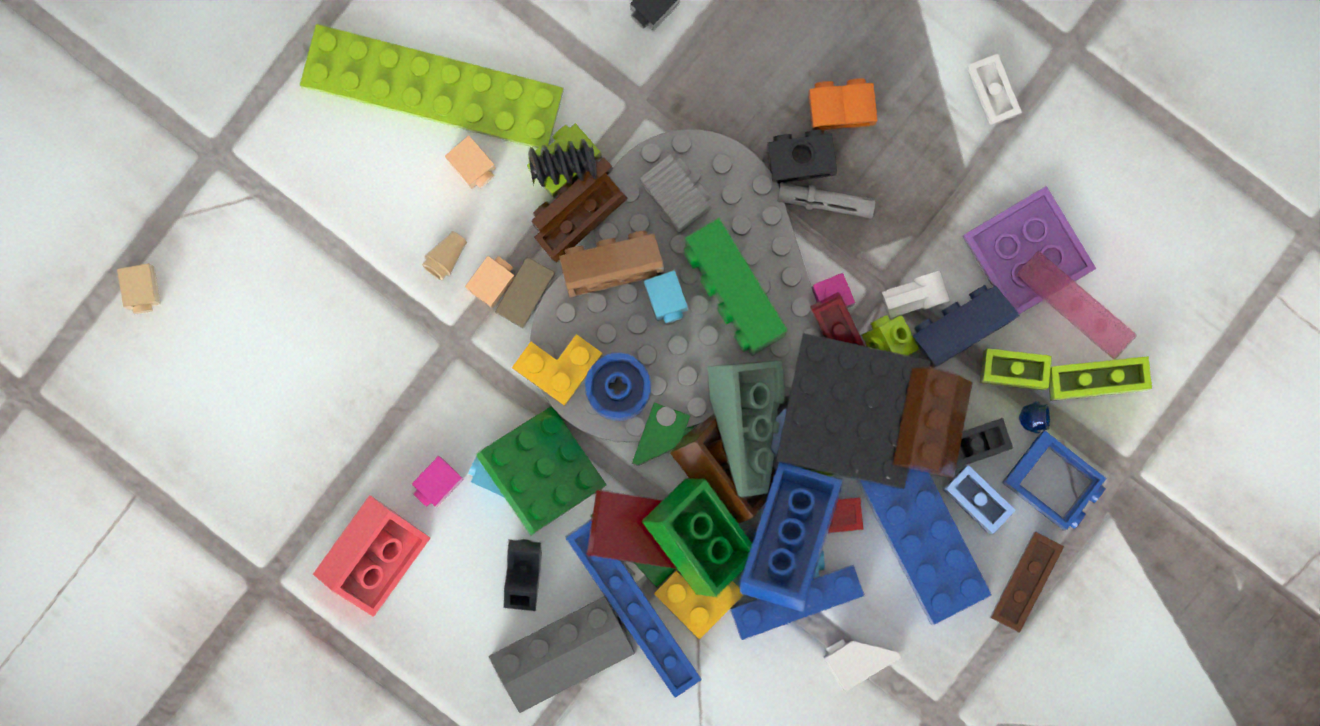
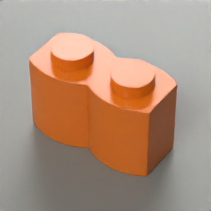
(842, 106)

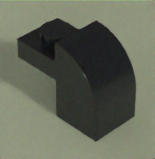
(522, 574)

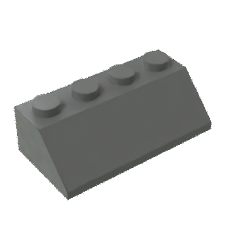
(561, 654)

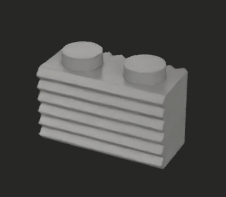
(675, 193)

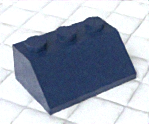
(963, 325)

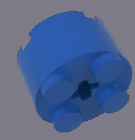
(630, 401)

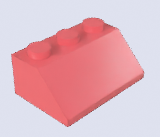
(371, 556)

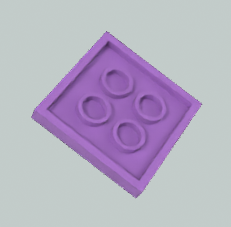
(1016, 235)

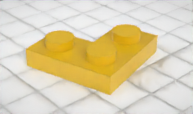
(561, 376)
(696, 611)

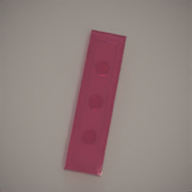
(1076, 305)

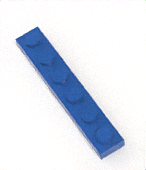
(636, 615)

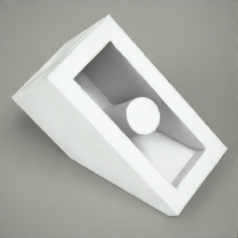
(857, 661)

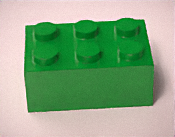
(700, 537)

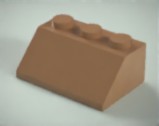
(611, 263)

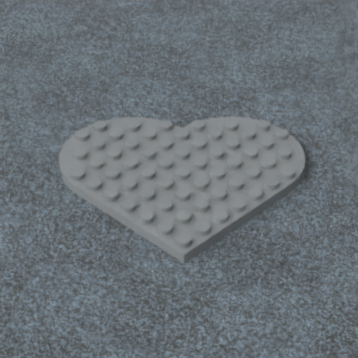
(682, 350)

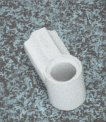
(923, 293)

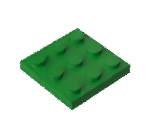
(541, 470)

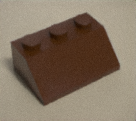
(933, 421)
(704, 457)

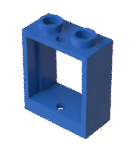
(1029, 459)

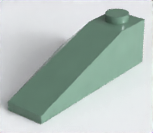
(746, 411)

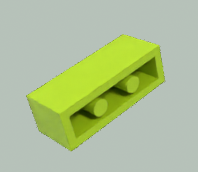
(1100, 378)

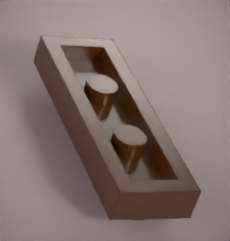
(567, 194)
(581, 217)
(1026, 582)

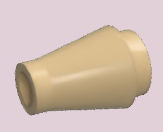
(444, 256)

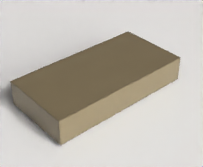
(525, 292)

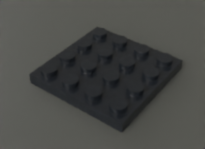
(847, 410)

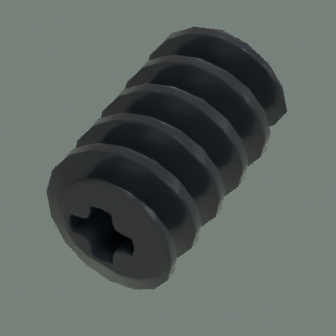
(562, 163)

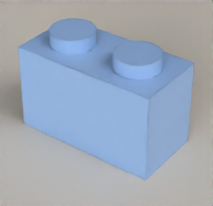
(979, 499)

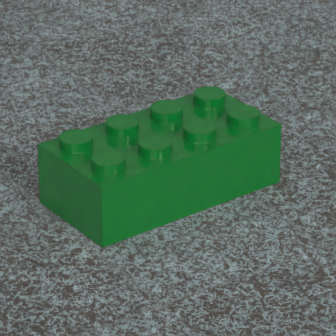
(735, 287)

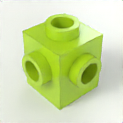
(890, 336)

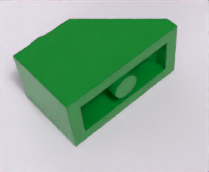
(658, 438)

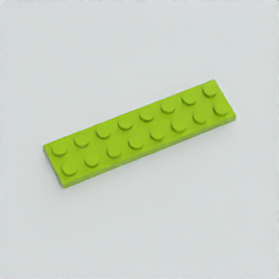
(431, 87)

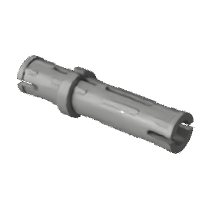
(826, 200)

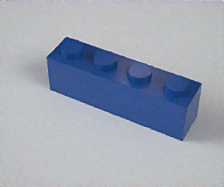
(824, 594)

